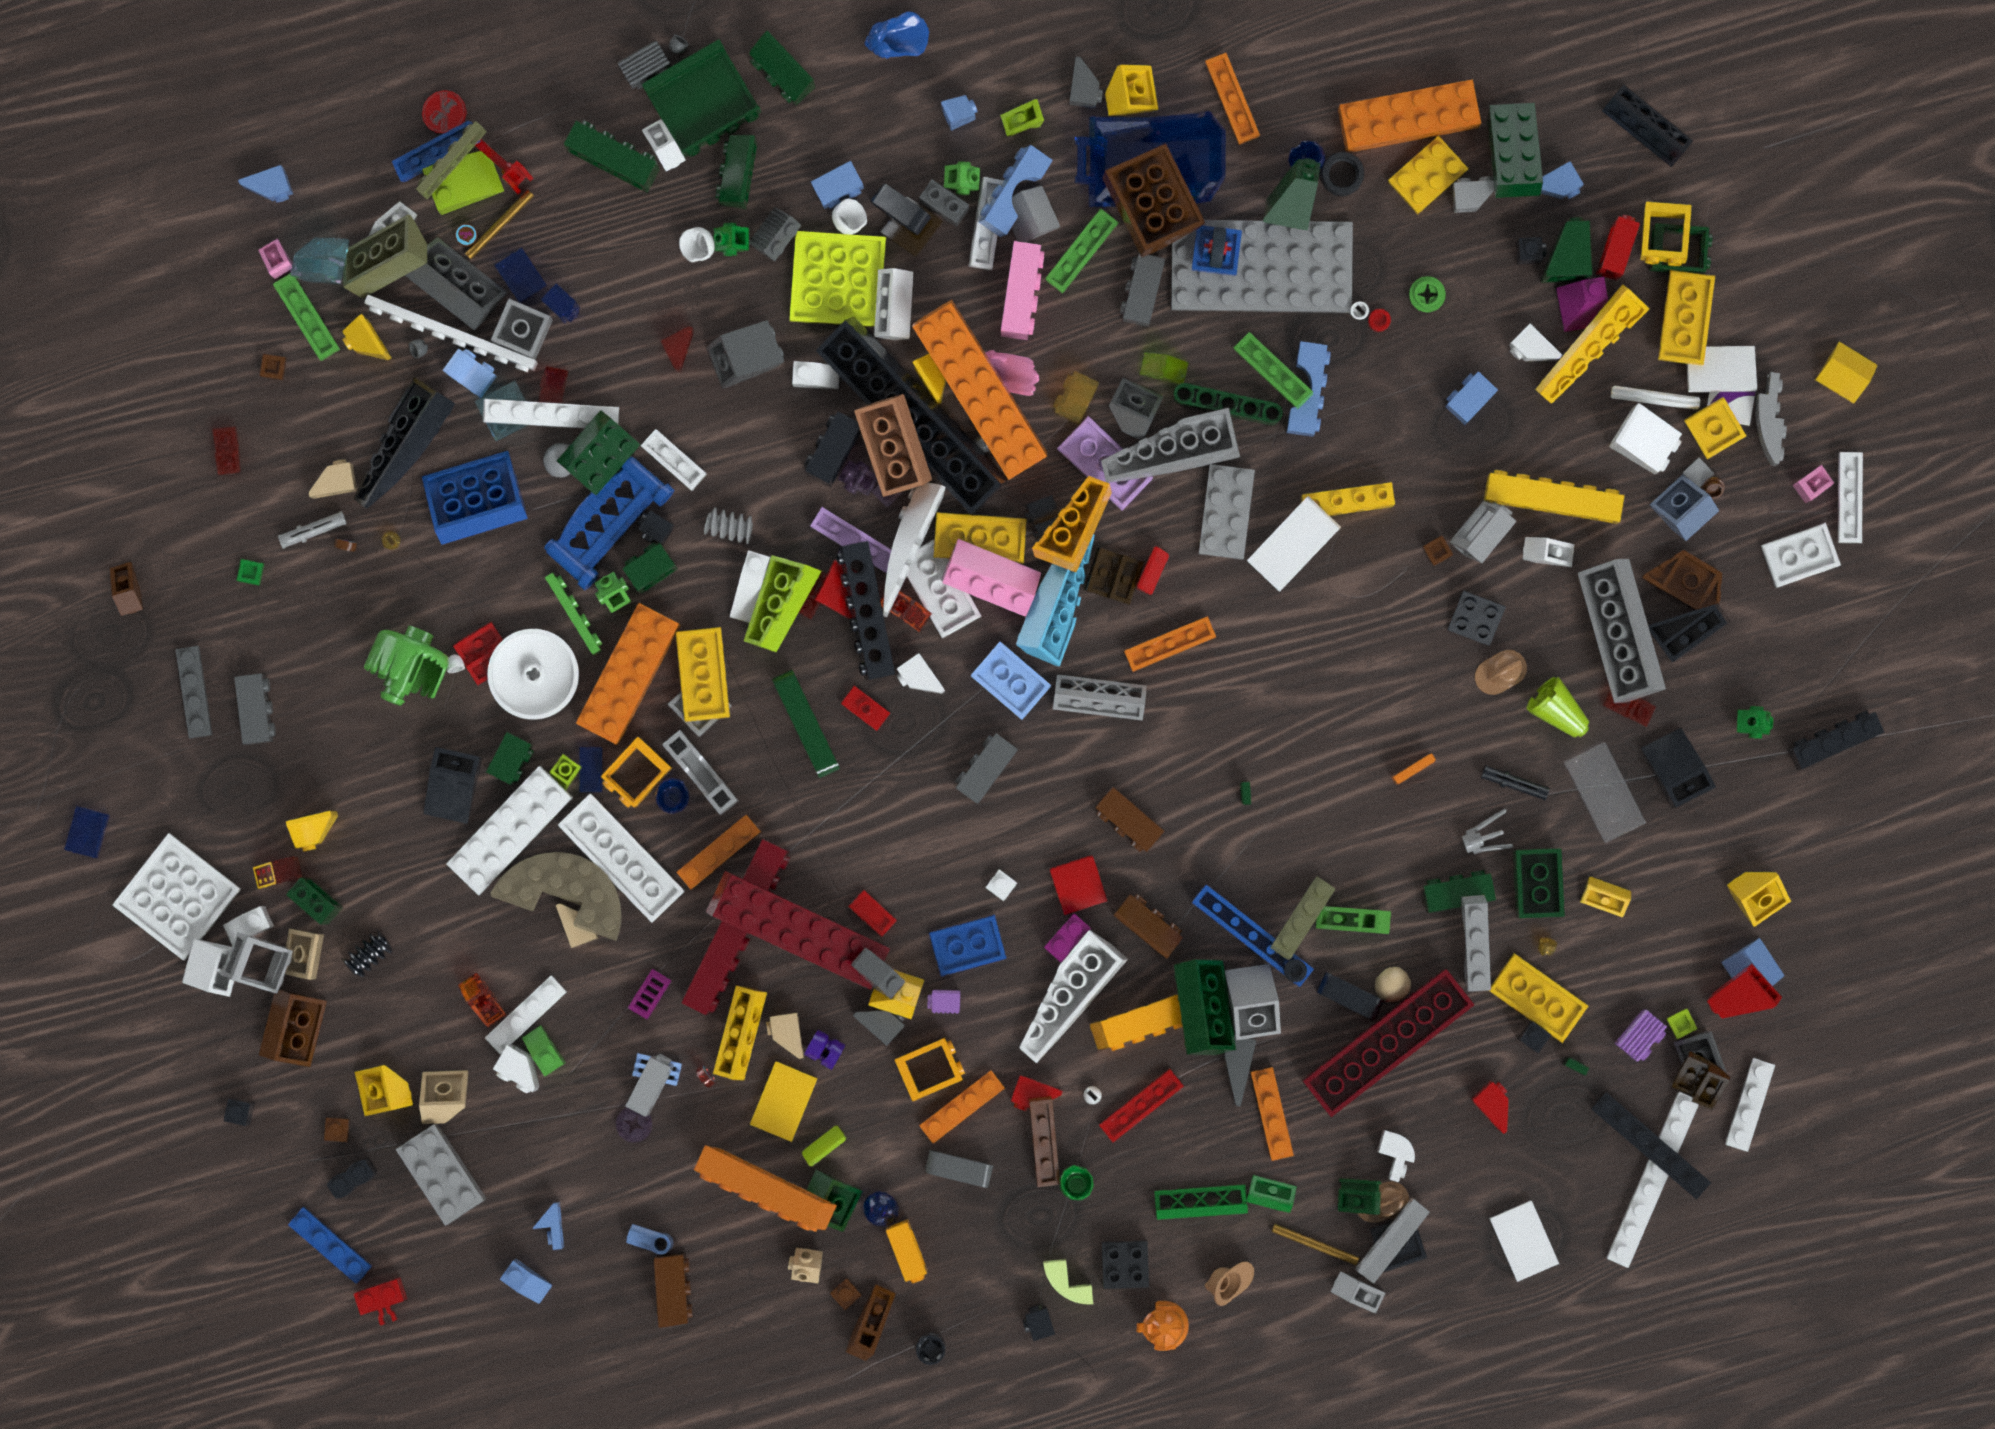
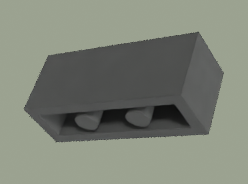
(1142, 289)
(254, 709)
(985, 768)

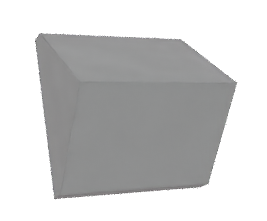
(1034, 215)

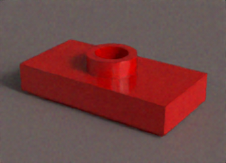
(865, 708)

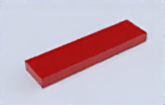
(1141, 1105)

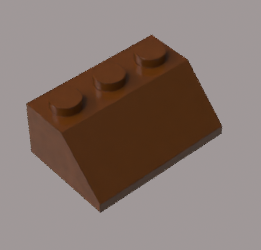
(1149, 925)
(292, 1028)
(672, 1289)

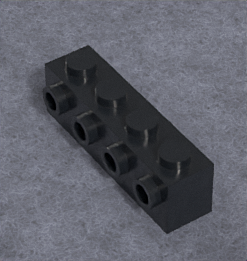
(1835, 741)

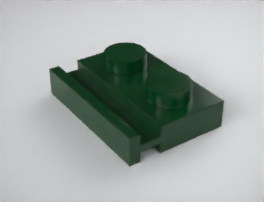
(1359, 1196)

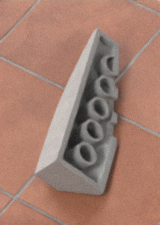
(1183, 446)

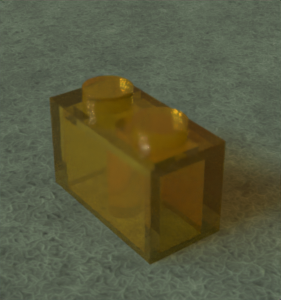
(1076, 397)

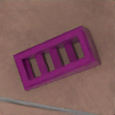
(640, 1011)

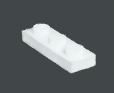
(673, 459)

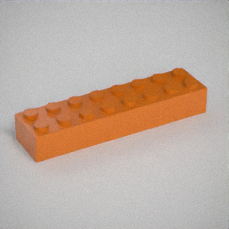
(980, 389)

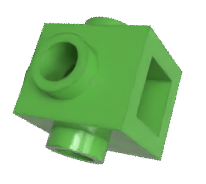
(962, 178)
(612, 592)

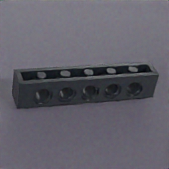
(866, 575)

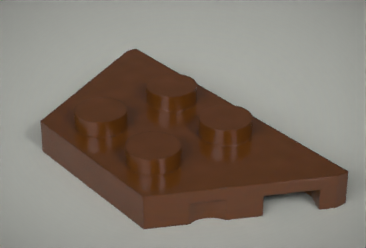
(1687, 580)

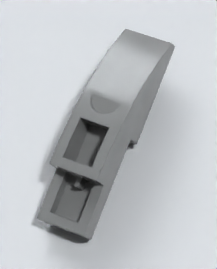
(1769, 428)

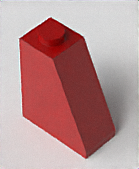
(1744, 994)

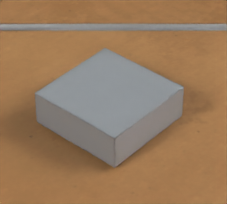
(1698, 472)

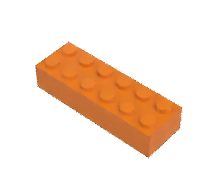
(1409, 116)
(628, 674)
(764, 1187)

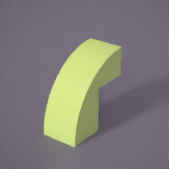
(1057, 1275)

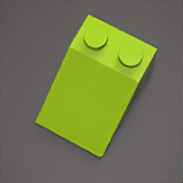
(468, 183)

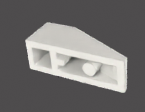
(749, 586)

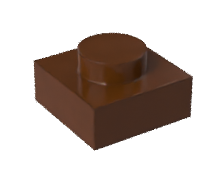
(273, 367)
(1437, 551)
(336, 1129)
(845, 1294)

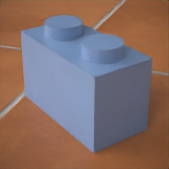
(837, 185)
(1471, 397)

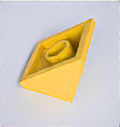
(1846, 372)

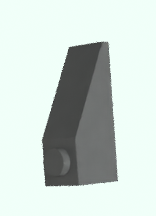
(1238, 1066)

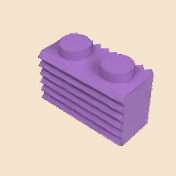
(944, 1001)
(1641, 1035)

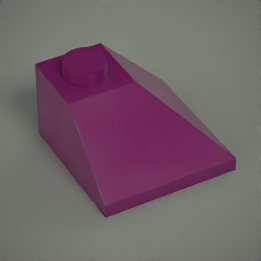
(1581, 302)

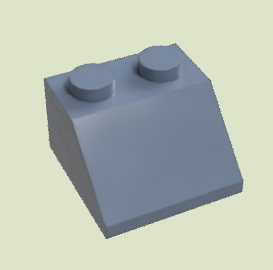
(1684, 507)

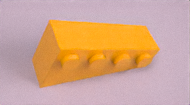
(1072, 531)
(1137, 1024)

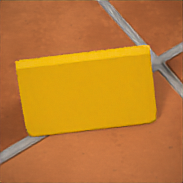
(1606, 896)

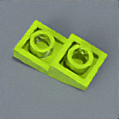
(565, 771)

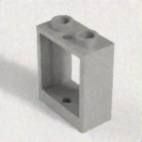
(1483, 531)
(239, 955)
(650, 1085)

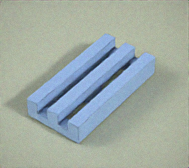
(638, 1064)

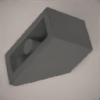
(1085, 86)
(878, 973)
(881, 1024)

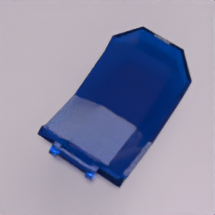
(1193, 140)

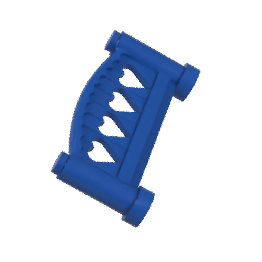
(581, 562)

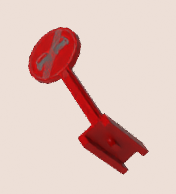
(446, 111)

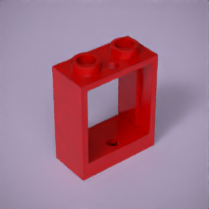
(1618, 247)

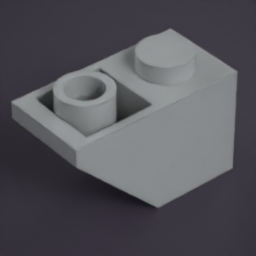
(1470, 195)

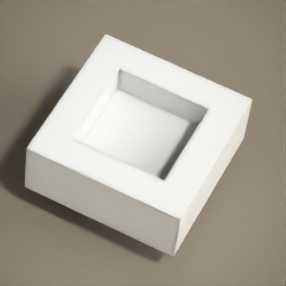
(1001, 885)

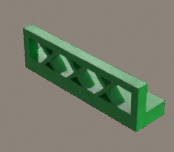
(1199, 1211)

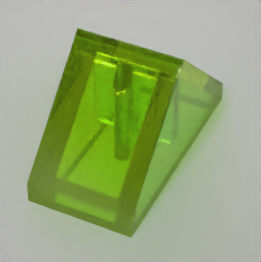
(1164, 367)

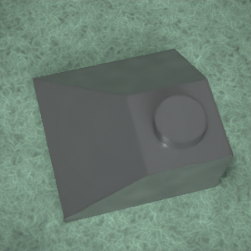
(1134, 408)

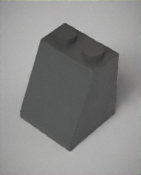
(745, 353)

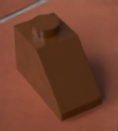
(125, 589)

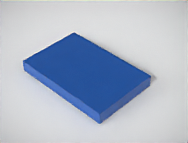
(967, 945)

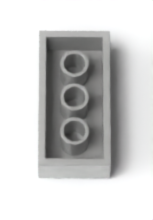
(441, 1174)

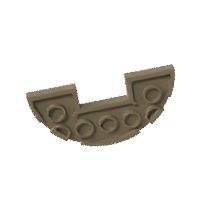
(569, 879)

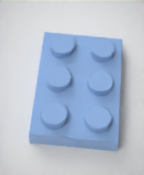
(1010, 680)

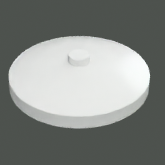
(533, 674)

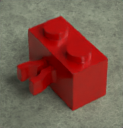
(381, 1297)

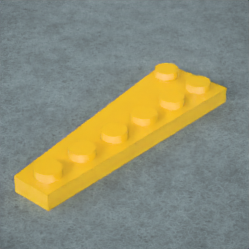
(1620, 312)

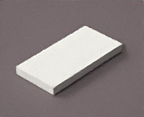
(1294, 543)
(949, 606)

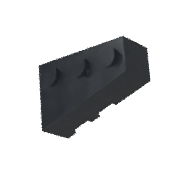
(1685, 632)

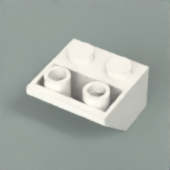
(206, 966)
(517, 1066)

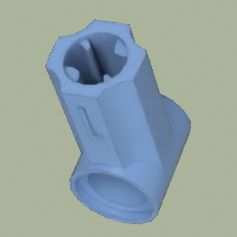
(648, 1239)

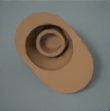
(1500, 672)
(1393, 1199)
(1229, 1283)

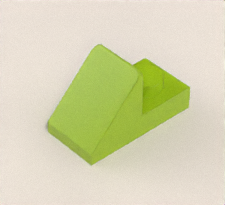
(1022, 118)

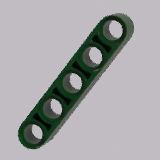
(1238, 401)
(806, 724)

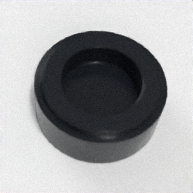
(1295, 970)

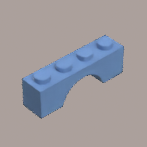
(1000, 214)
(1311, 361)

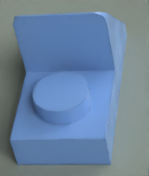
(553, 1219)

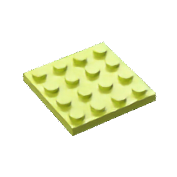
(835, 277)

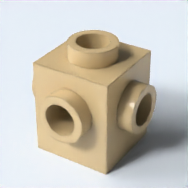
(806, 1265)

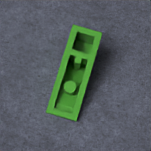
(1354, 920)

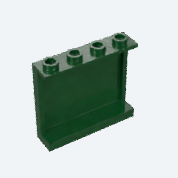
(702, 99)

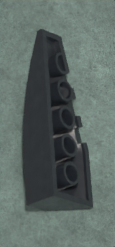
(410, 432)

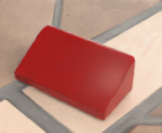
(1152, 570)

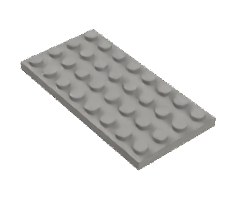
(1275, 271)

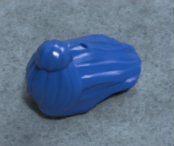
(898, 36)

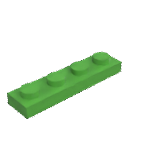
(1081, 251)
(306, 317)
(1273, 371)
(579, 621)

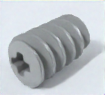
(729, 525)

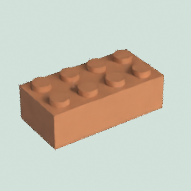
(893, 445)

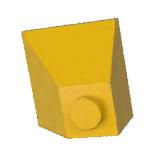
(1131, 91)
(364, 339)
(930, 376)
(311, 830)
(1758, 895)
(903, 1001)
(382, 1090)

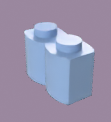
(469, 372)

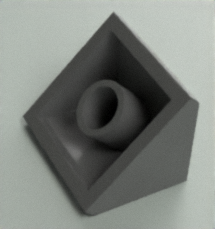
(1700, 1044)

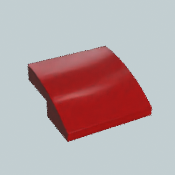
(477, 650)
(1078, 885)

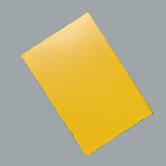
(783, 1101)

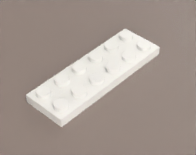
(509, 830)
(621, 858)

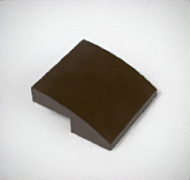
(906, 239)
(1113, 576)
(1701, 1080)

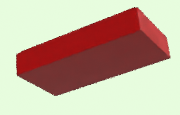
(872, 913)

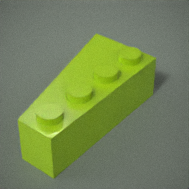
(779, 601)

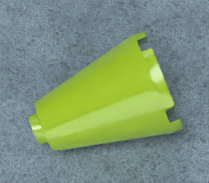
(1559, 708)

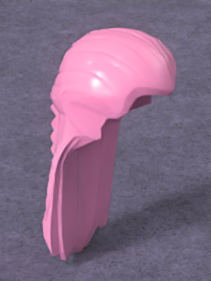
(1015, 372)

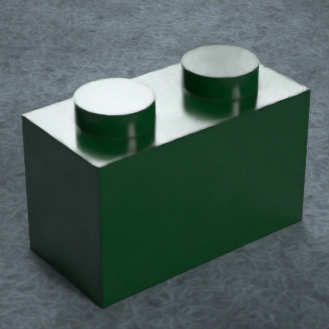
(510, 758)

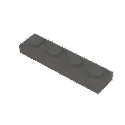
(194, 692)

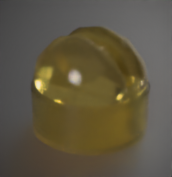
(395, 537)
(1547, 946)

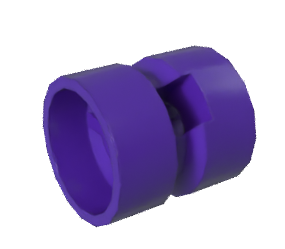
(818, 1044)

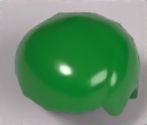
(1076, 1183)

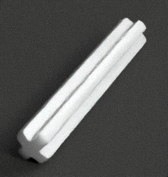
(1655, 397)

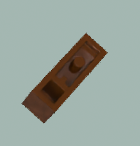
(870, 1323)

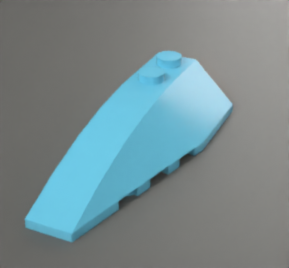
(1051, 614)

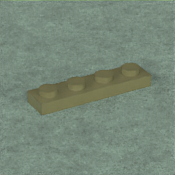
(455, 155)
(1302, 918)

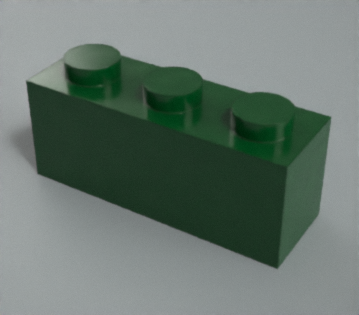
(1448, 894)

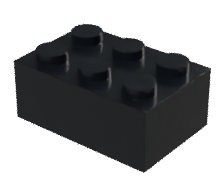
(832, 449)

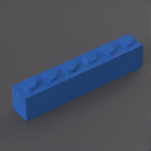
(1243, 929)

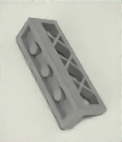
(1099, 701)
(1392, 1240)

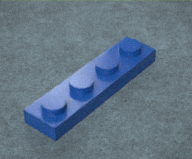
(427, 154)
(330, 1245)

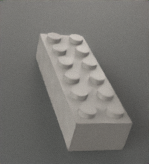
(1621, 630)

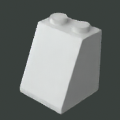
(1646, 439)

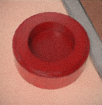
(1379, 320)

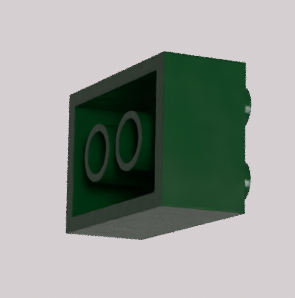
(598, 452)
(1538, 883)

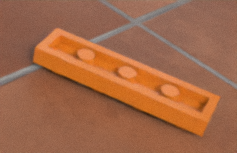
(1232, 98)
(1170, 644)
(718, 852)
(962, 1106)
(1272, 1113)

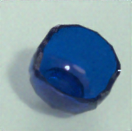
(1308, 150)
(672, 796)
(880, 1209)

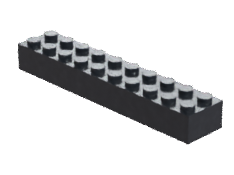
(947, 449)

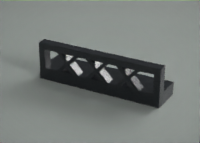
(1645, 127)

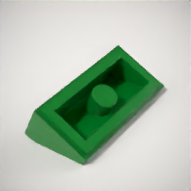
(1271, 1194)

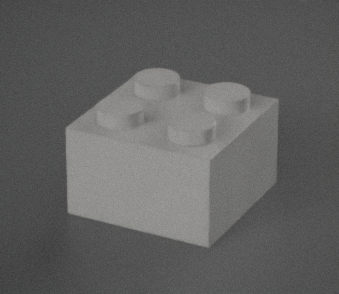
(521, 329)

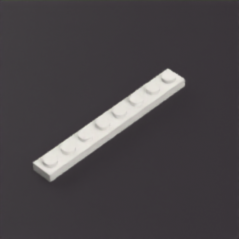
(441, 331)
(1651, 1183)

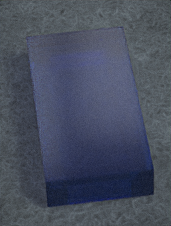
(592, 769)

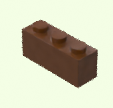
(1128, 820)

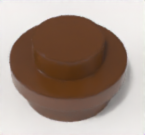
(1714, 487)

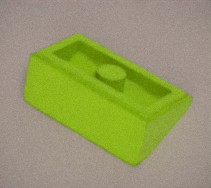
(823, 1145)

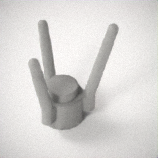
(1474, 841)

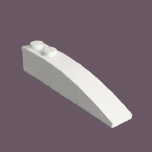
(909, 537)
(1073, 989)

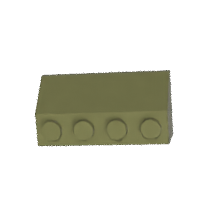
(384, 257)

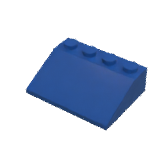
(474, 497)

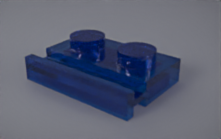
(520, 275)
(86, 832)

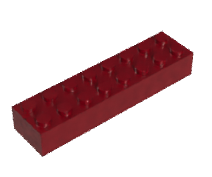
(791, 927)
(729, 940)
(1387, 1042)

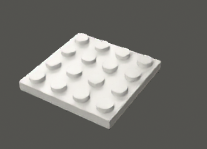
(176, 896)

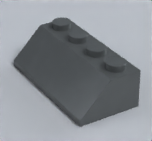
(457, 284)

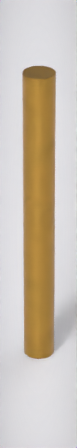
(499, 224)
(1317, 1245)

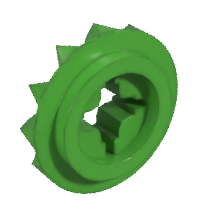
(1434, 287)

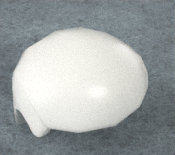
(849, 216)
(696, 244)

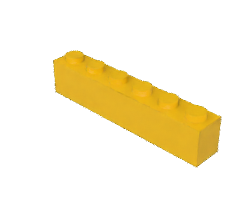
(1554, 498)

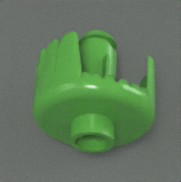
(408, 663)

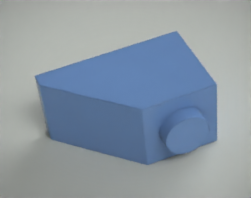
(958, 111)
(1562, 182)
(270, 184)
(526, 1281)

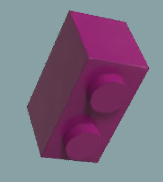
(1067, 937)

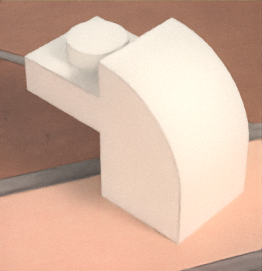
(1399, 1148)

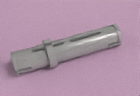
(311, 530)

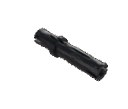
(1491, 774)

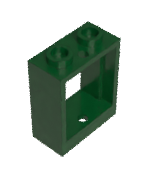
(1705, 241)
(308, 897)

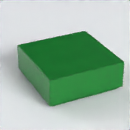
(250, 572)

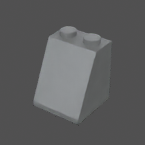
(1253, 1002)

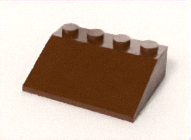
(1153, 200)

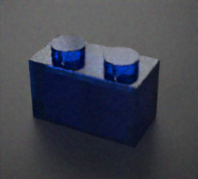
(561, 304)

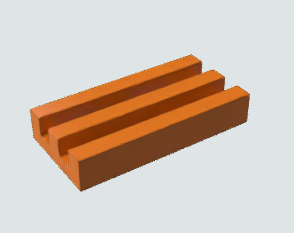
(1413, 769)

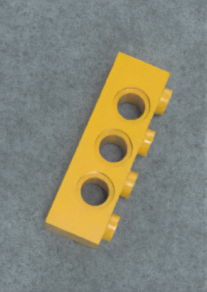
(1354, 499)
(740, 1033)

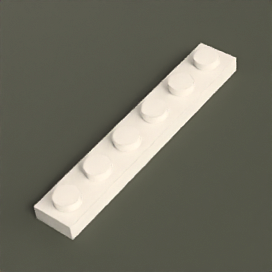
(543, 413)

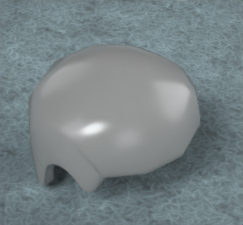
(550, 460)

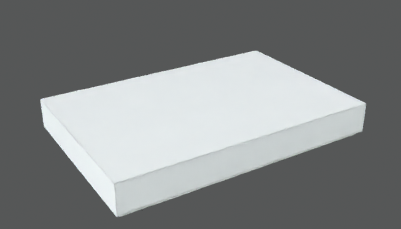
(1724, 370)
(1800, 555)
(1524, 1241)

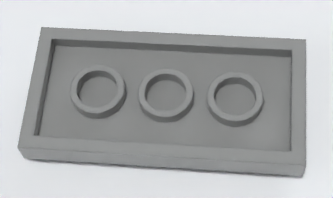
(1226, 512)

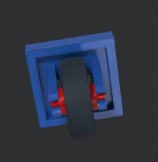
(1216, 250)

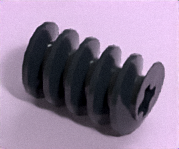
(368, 954)

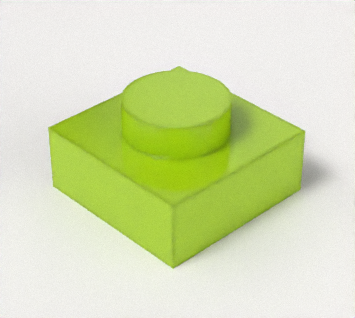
(1681, 1023)

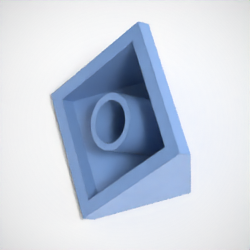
(1757, 955)

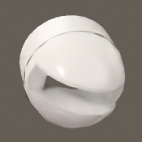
(1356, 314)
(455, 664)
(1096, 1091)

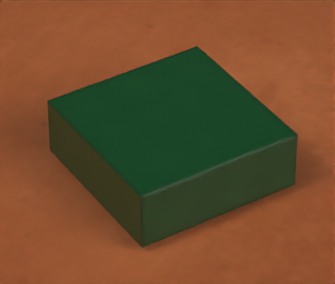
(1245, 792)
(1576, 1066)

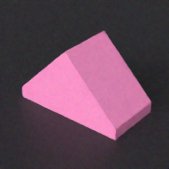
(276, 259)
(1813, 484)

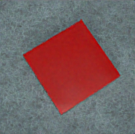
(832, 592)

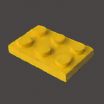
(1427, 175)

